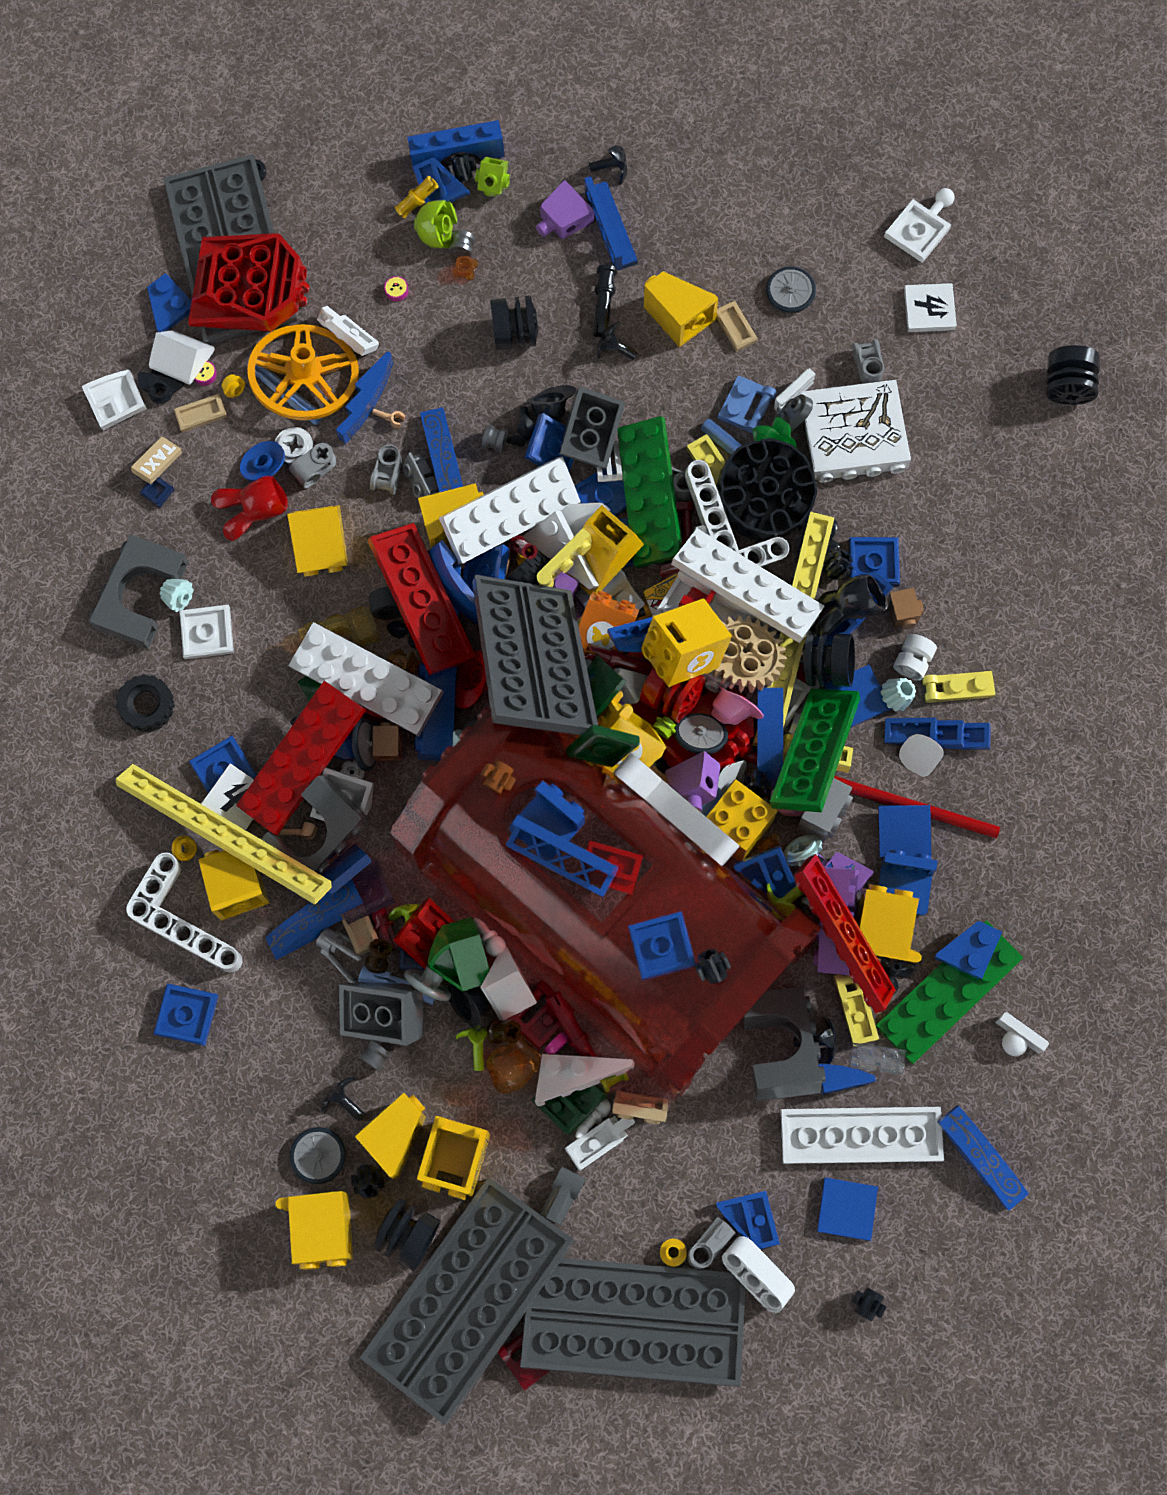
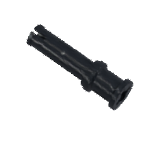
(604, 290)

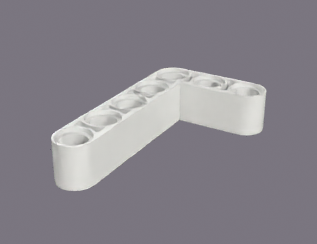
(723, 529)
(676, 809)
(175, 924)

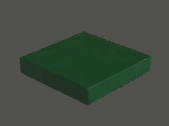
(602, 746)

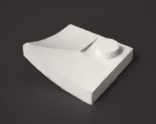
(114, 398)

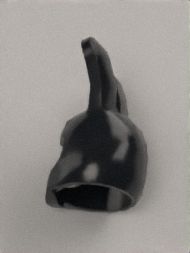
(851, 602)

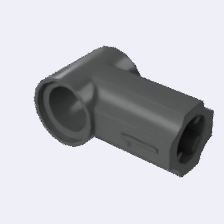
(565, 1190)

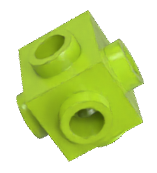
(492, 176)

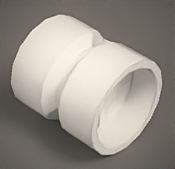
(914, 658)

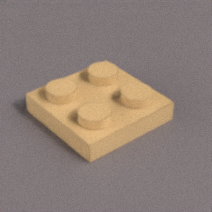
(642, 1106)

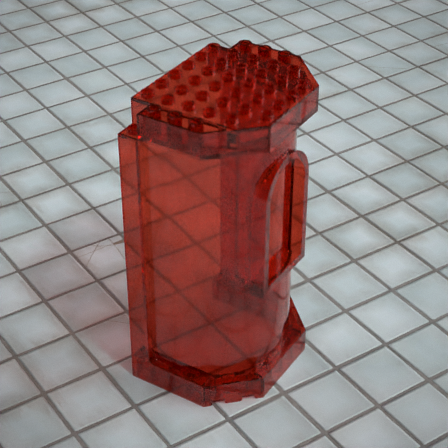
(662, 1023)

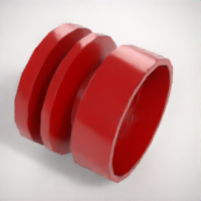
(677, 699)

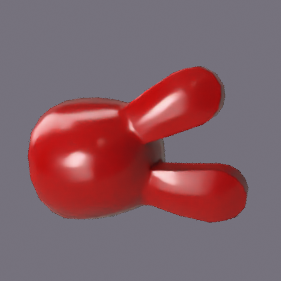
(260, 501)

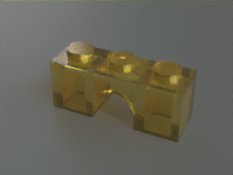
(357, 624)

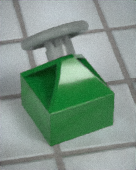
(454, 956)

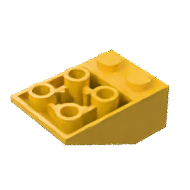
(610, 548)

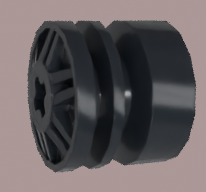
(513, 322)
(1073, 375)
(825, 659)
(406, 1234)

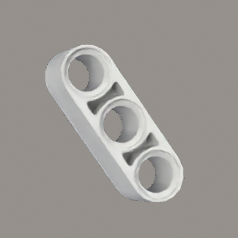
(758, 1274)

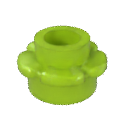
(664, 727)

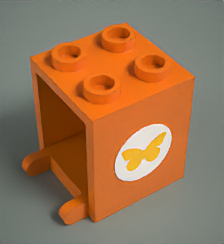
(601, 615)

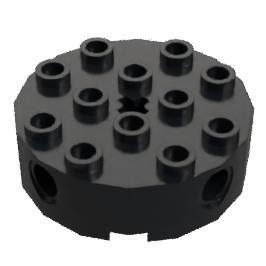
(789, 485)

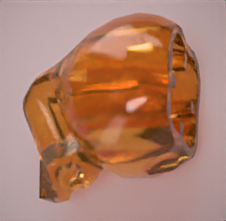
(512, 1066)

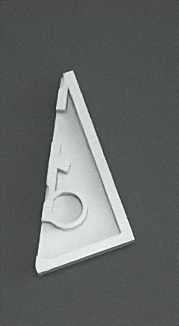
(551, 537)
(567, 1074)

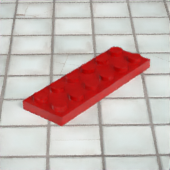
(421, 598)
(300, 757)
(845, 933)

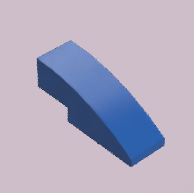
(844, 1078)

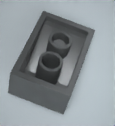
(591, 427)
(381, 1012)

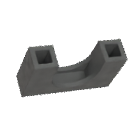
(136, 559)
(342, 822)
(801, 1072)

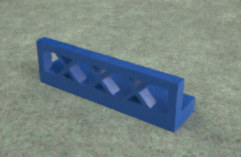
(610, 224)
(561, 844)

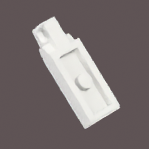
(347, 331)
(598, 1141)

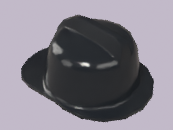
(552, 401)
(469, 1005)

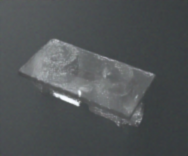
(871, 1057)

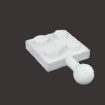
(921, 229)

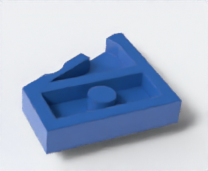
(448, 186)
(168, 303)
(768, 868)
(971, 949)
(751, 1218)

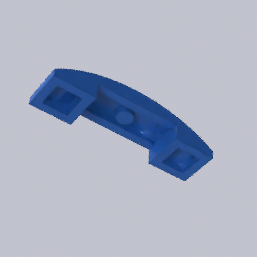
(454, 585)
(770, 733)

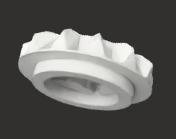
(288, 437)

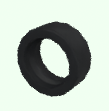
(383, 604)

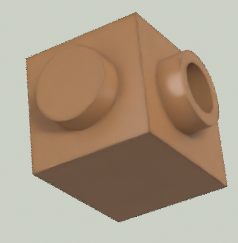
(905, 608)
(387, 742)

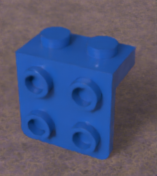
(552, 813)
(908, 874)

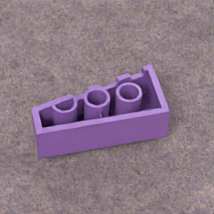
(847, 885)

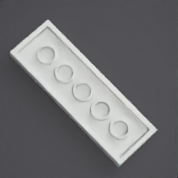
(509, 510)
(747, 585)
(366, 679)
(861, 1135)

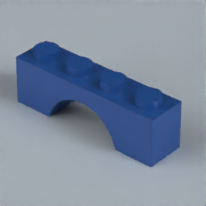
(479, 139)

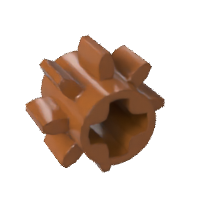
(498, 776)

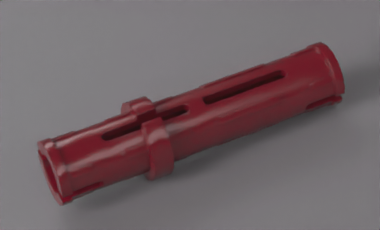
(521, 546)
(619, 659)
(576, 1036)

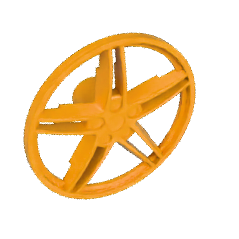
(301, 370)

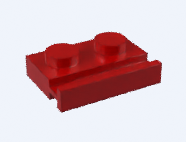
(628, 864)

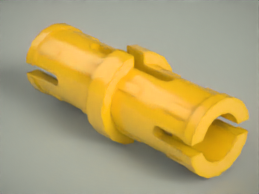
(416, 197)

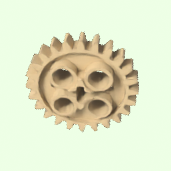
(747, 655)

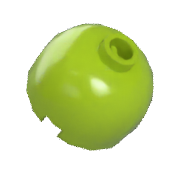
(435, 220)

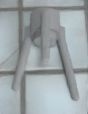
(332, 943)

